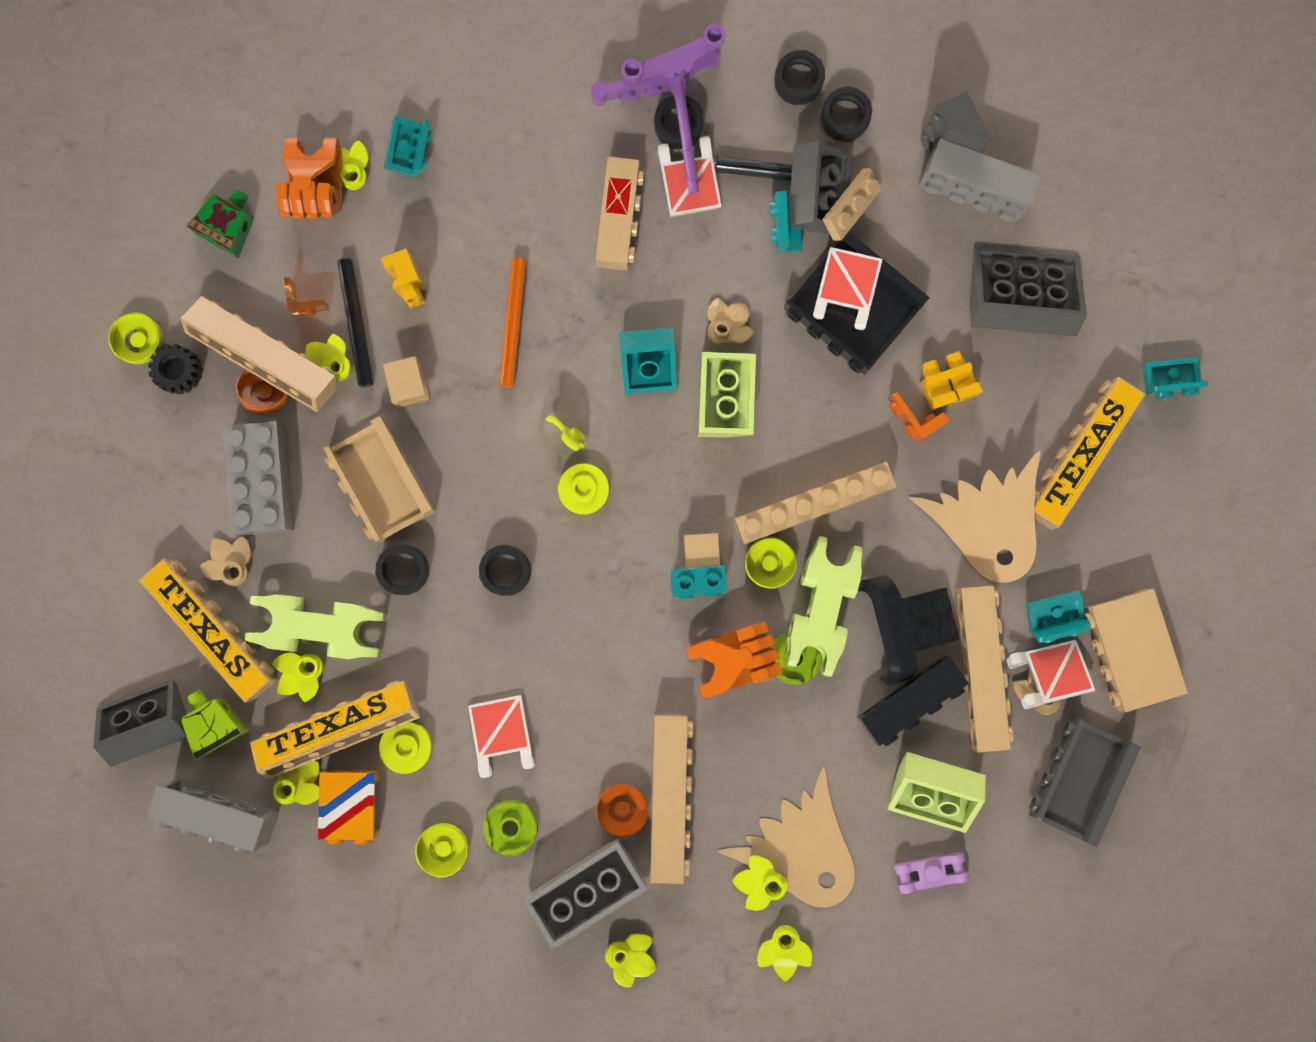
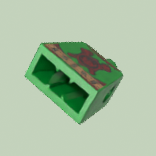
(223, 222)

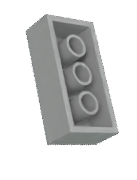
(980, 181)
(257, 478)
(212, 815)
(585, 893)

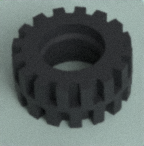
(161, 361)

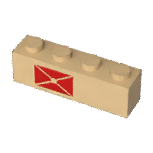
(617, 213)

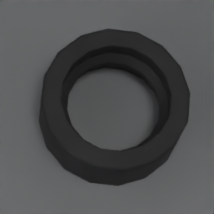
(805, 58)
(852, 95)
(669, 104)
(387, 555)
(484, 573)

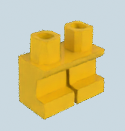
(408, 281)
(949, 386)

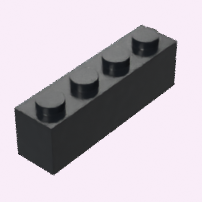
(913, 700)

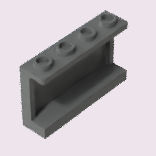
(1084, 781)

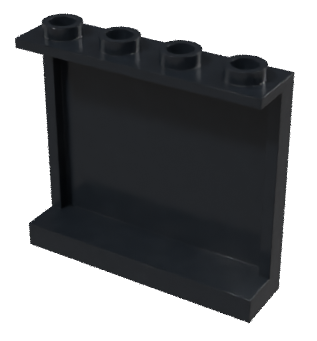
(891, 309)

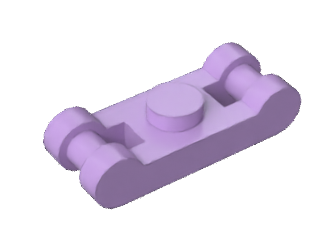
(931, 872)

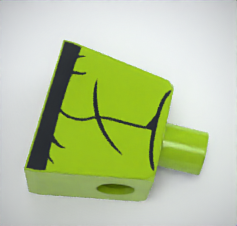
(210, 725)

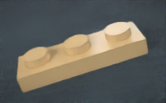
(852, 204)

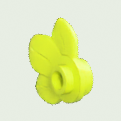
(354, 163)
(329, 354)
(572, 438)
(295, 675)
(302, 784)
(755, 883)
(784, 955)
(634, 961)

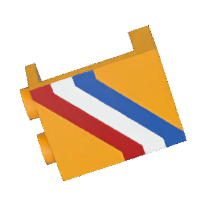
(347, 806)

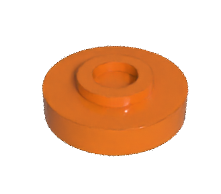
(259, 395)
(622, 810)

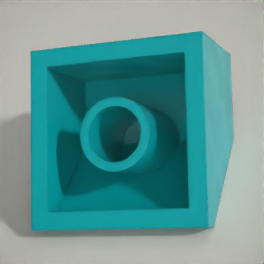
(648, 360)

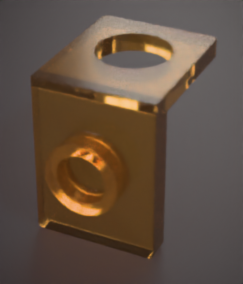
(304, 308)

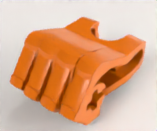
(313, 180)
(738, 658)

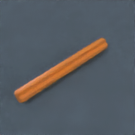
(512, 322)

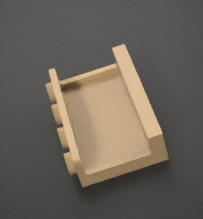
(379, 481)
(1135, 651)

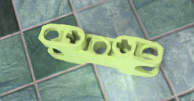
(828, 587)
(293, 623)

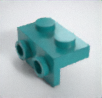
(407, 146)
(785, 237)
(1173, 376)
(698, 581)
(1057, 617)

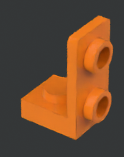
(912, 426)

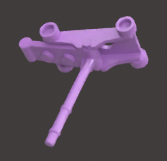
(668, 74)

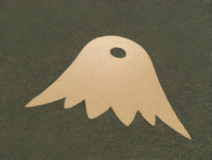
(992, 521)
(804, 848)

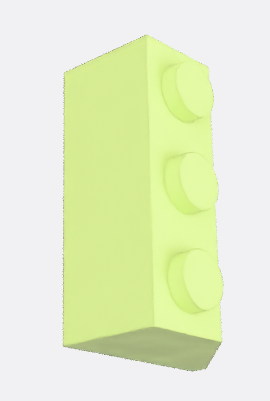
(726, 395)
(937, 792)

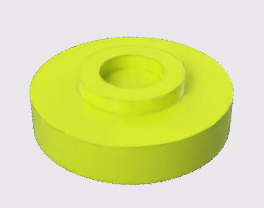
(146, 338)
(583, 489)
(770, 563)
(406, 748)
(442, 850)

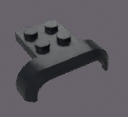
(908, 624)

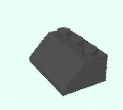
(957, 123)
(817, 182)
(139, 723)

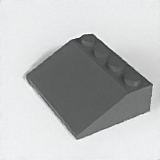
(1027, 291)

